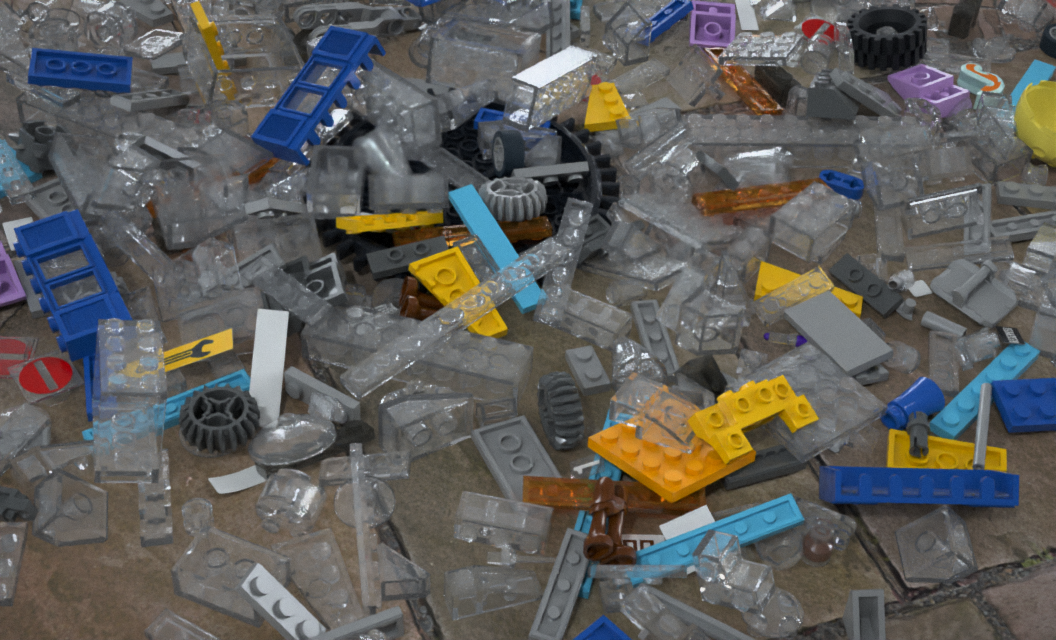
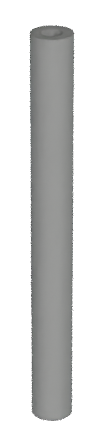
(982, 427)

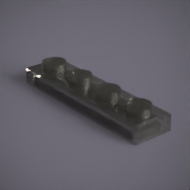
(354, 432)

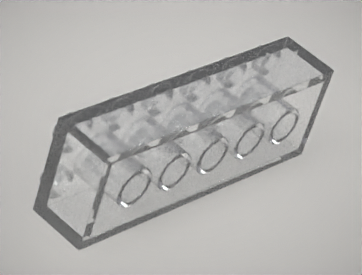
(549, 88)

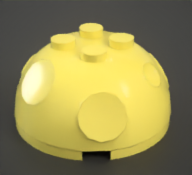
(1037, 120)

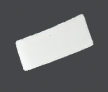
(237, 481)

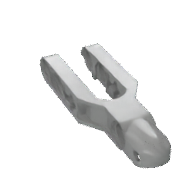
(372, 20)

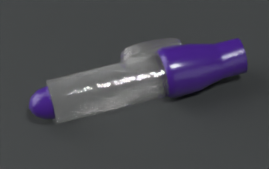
(786, 339)

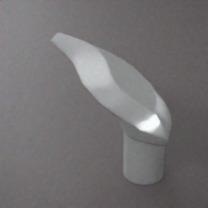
(906, 309)

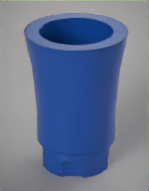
(921, 396)

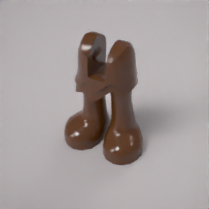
(415, 303)
(609, 503)

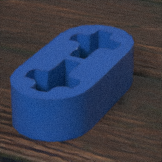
(843, 184)

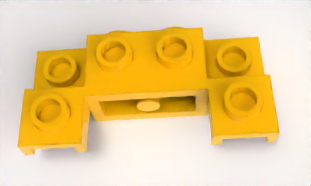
(749, 408)

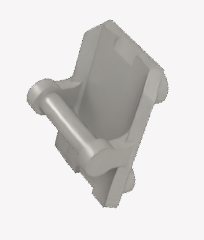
(975, 291)

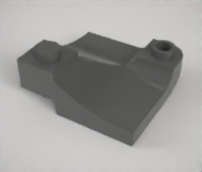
(321, 276)

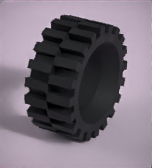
(888, 50)

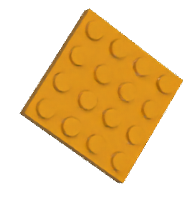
(661, 468)

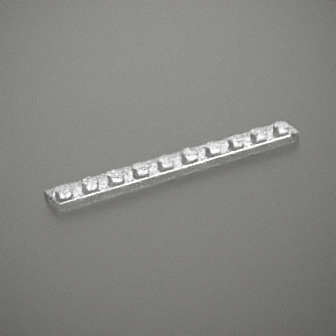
(453, 318)

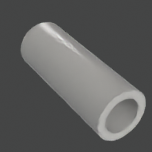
(941, 324)

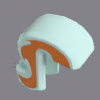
(976, 81)

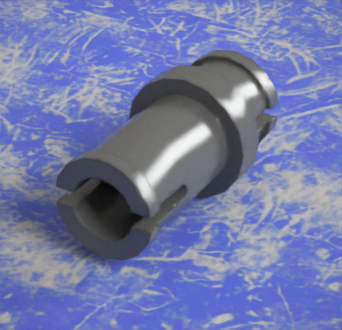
(918, 431)

